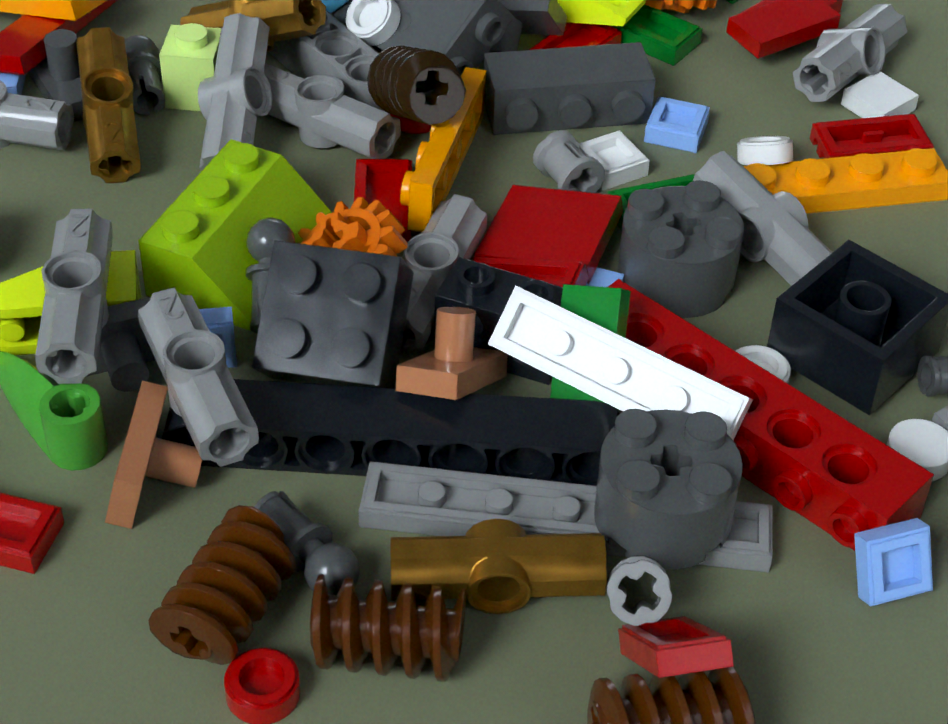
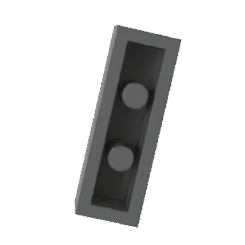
(568, 88)

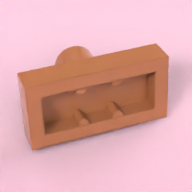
(455, 364)
(148, 457)

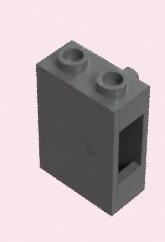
(451, 27)

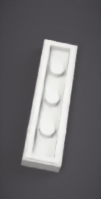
(608, 363)

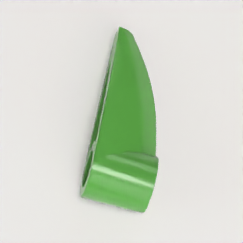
(59, 417)

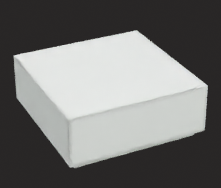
(879, 97)
(619, 158)

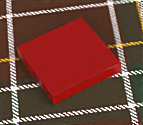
(552, 226)

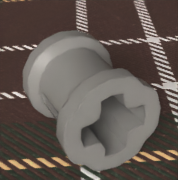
(564, 162)
(643, 610)

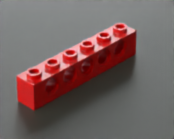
(790, 441)

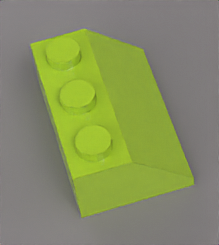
(204, 232)

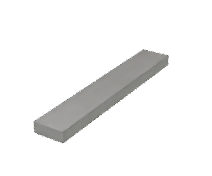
(453, 501)

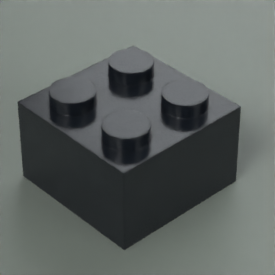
(333, 316)
(858, 325)

